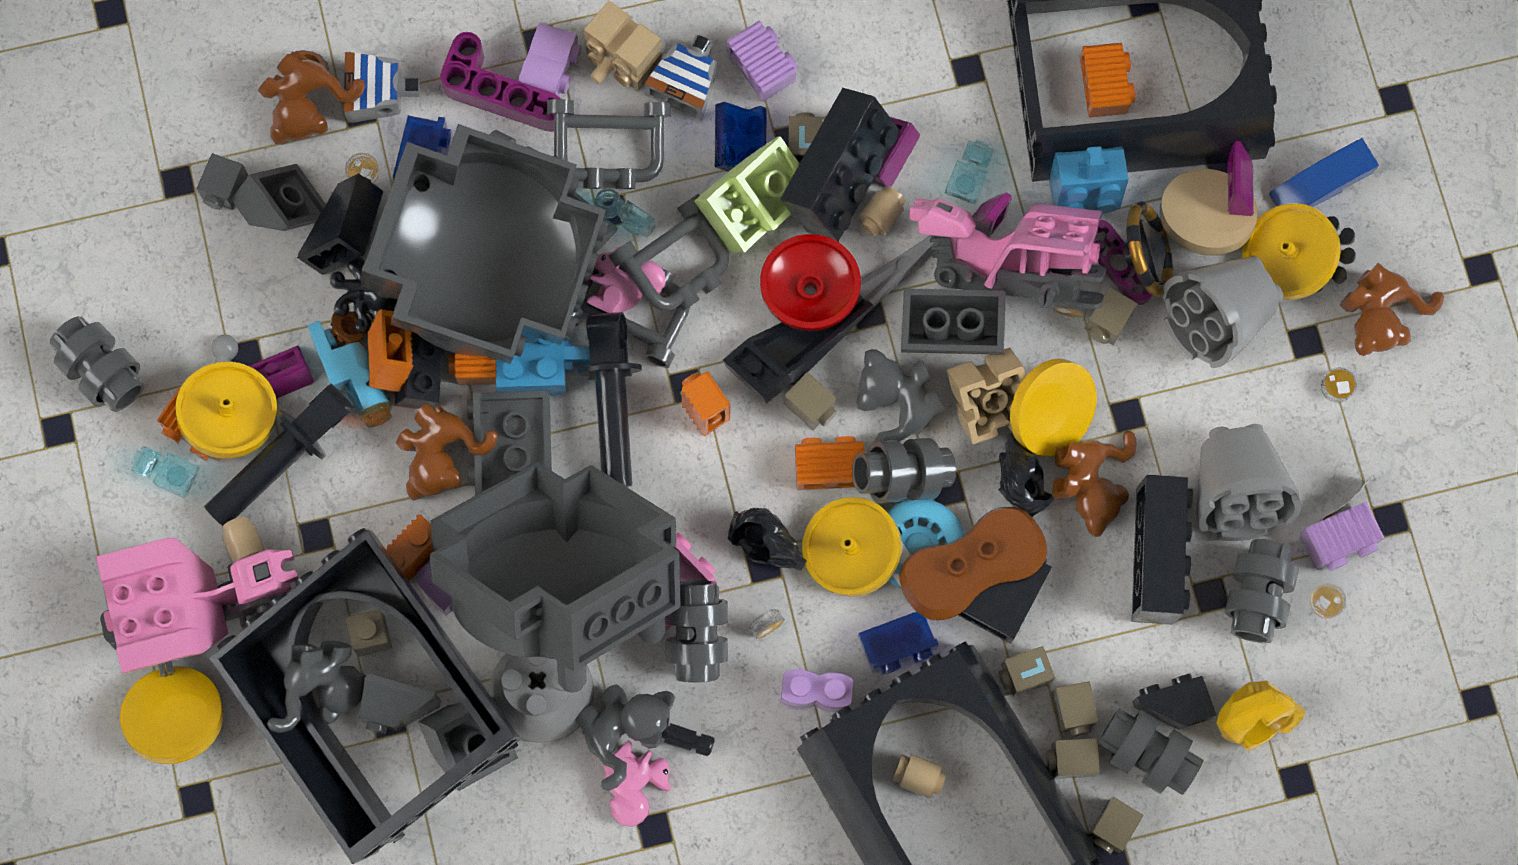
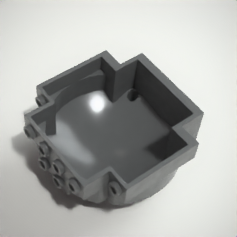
(484, 246)
(561, 585)

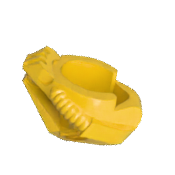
(1258, 714)

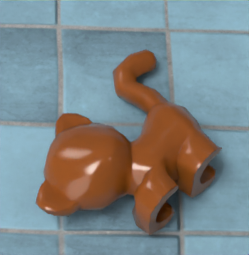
(295, 114)
(1378, 325)
(432, 468)
(1096, 498)

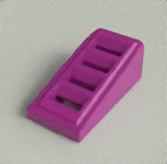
(992, 213)

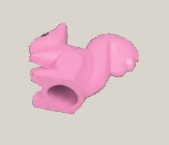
(617, 288)
(629, 803)

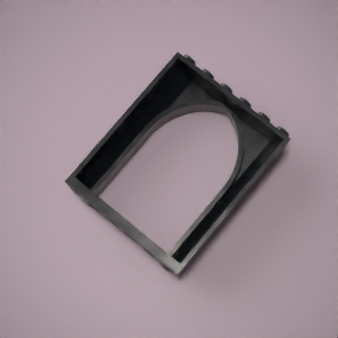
(1164, 142)
(843, 751)
(311, 752)

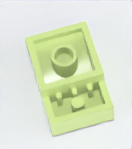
(748, 197)

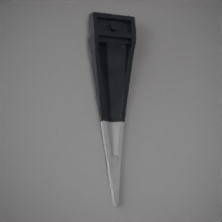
(785, 354)

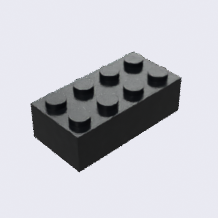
(840, 164)
(1161, 549)

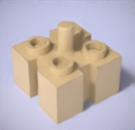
(621, 46)
(986, 394)

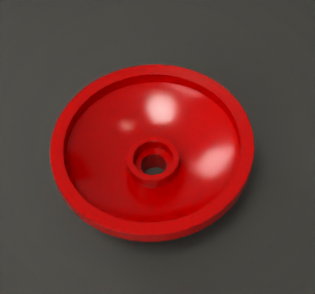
(814, 263)

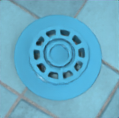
(920, 536)

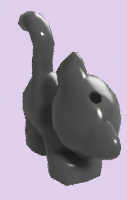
(885, 383)
(312, 667)
(640, 718)

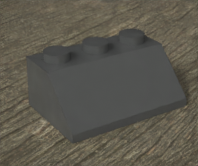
(953, 321)

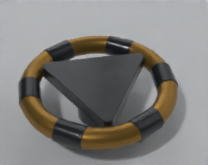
(1148, 248)

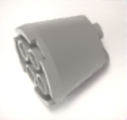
(1220, 308)
(1243, 485)
(537, 713)

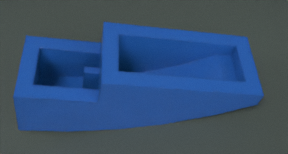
(1327, 176)

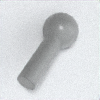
(224, 348)

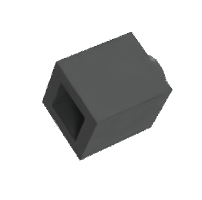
(221, 181)

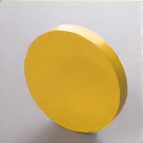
(1296, 248)
(1053, 406)
(226, 410)
(852, 547)
(171, 715)

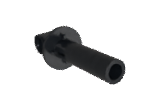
(609, 369)
(298, 437)

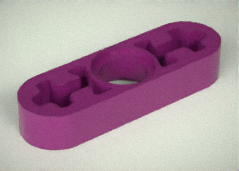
(1116, 275)

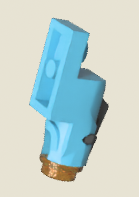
(349, 372)

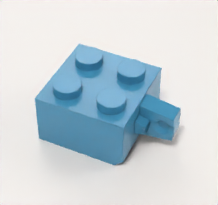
(1089, 179)
(541, 367)

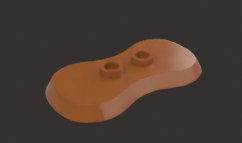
(996, 550)

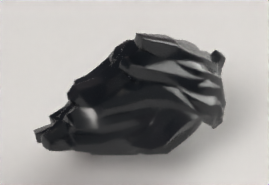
(1022, 478)
(765, 539)

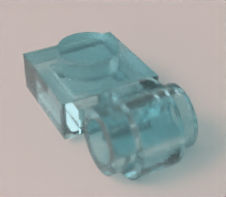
(967, 177)
(632, 217)
(172, 474)

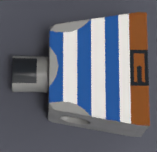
(684, 77)
(382, 87)

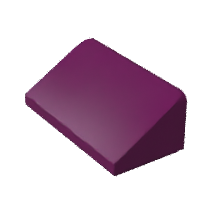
(898, 153)
(1240, 181)
(285, 371)

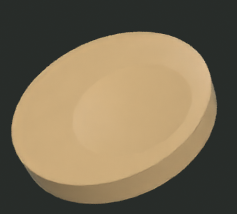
(1198, 215)

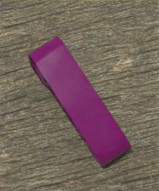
(506, 88)

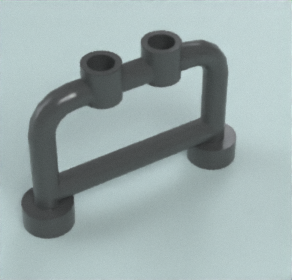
(624, 177)
(686, 295)
(661, 345)

